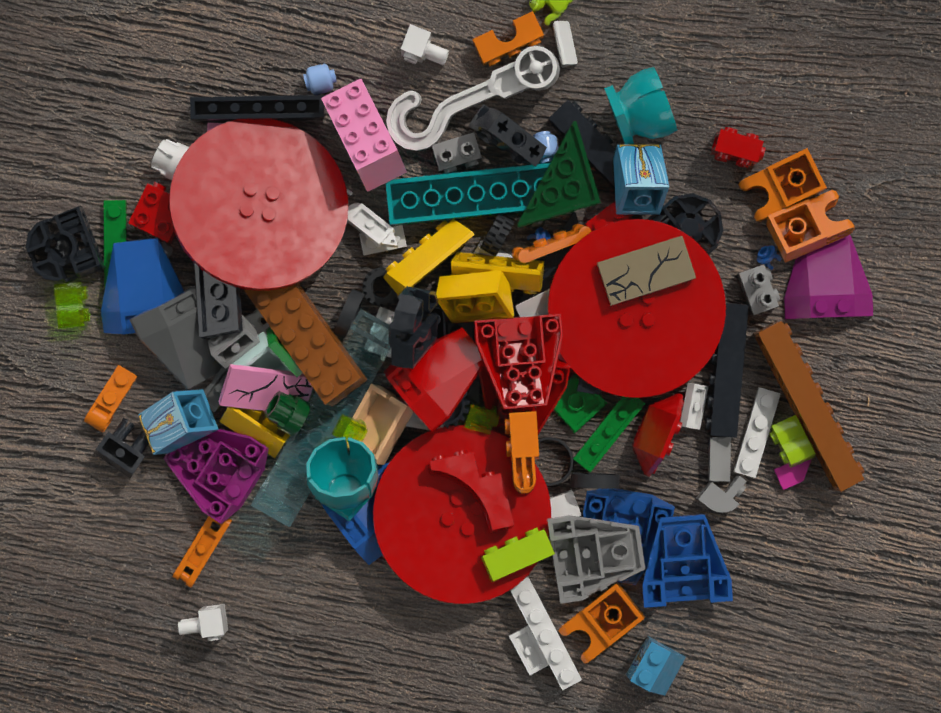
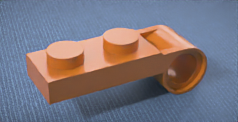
(110, 399)

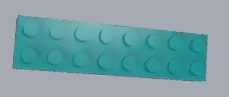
(462, 194)

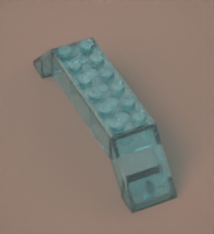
(286, 484)

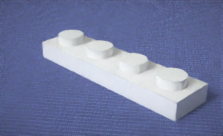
(756, 432)

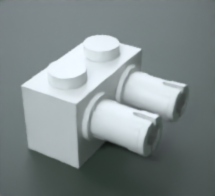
(418, 47)
(210, 623)

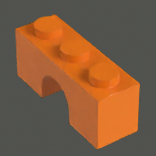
(527, 34)

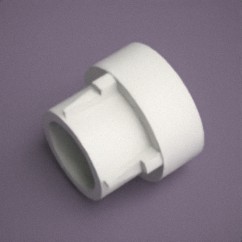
(168, 157)

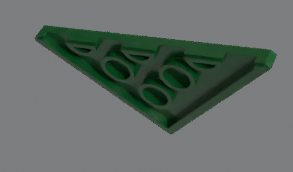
(566, 183)

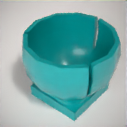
(642, 107)
(342, 478)

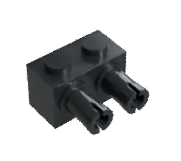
(118, 453)

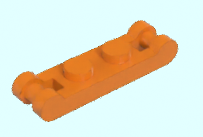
(543, 247)
(200, 551)

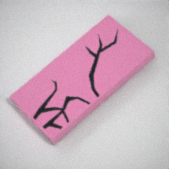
(256, 386)

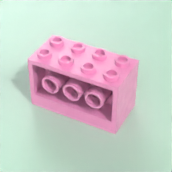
(364, 135)

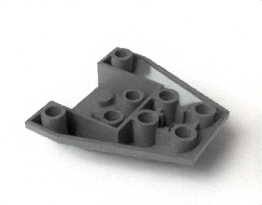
(174, 339)

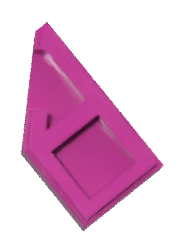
(791, 476)

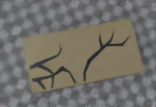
(646, 270)

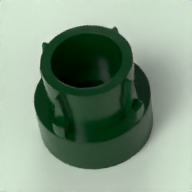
(287, 412)

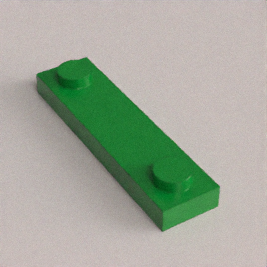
(114, 228)
(608, 432)

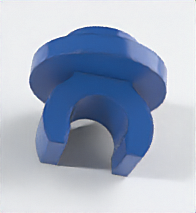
(539, 234)
(766, 254)

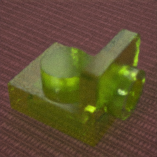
(482, 419)
(350, 428)

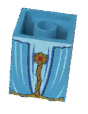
(639, 179)
(177, 421)
(655, 666)

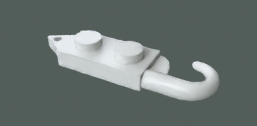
(371, 225)

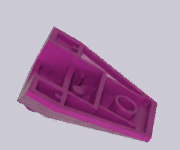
(828, 284)

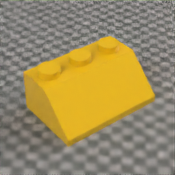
(475, 296)
(255, 424)

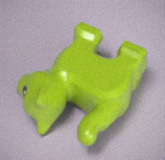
(557, 7)

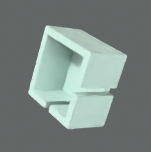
(261, 356)

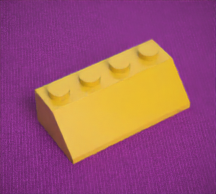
(428, 255)
(519, 275)

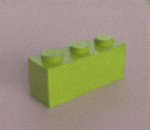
(517, 554)

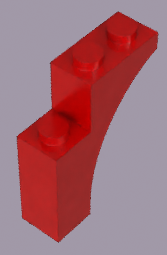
(487, 491)

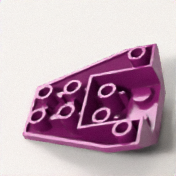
(219, 471)

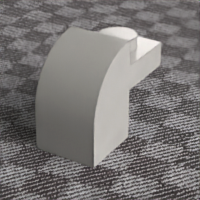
(721, 500)

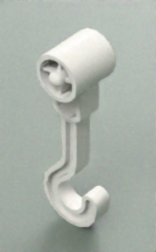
(533, 69)

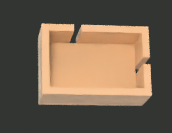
(385, 420)

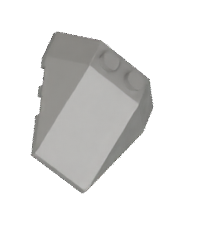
(592, 554)

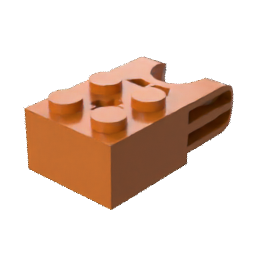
(777, 183)
(812, 223)
(522, 449)
(599, 626)

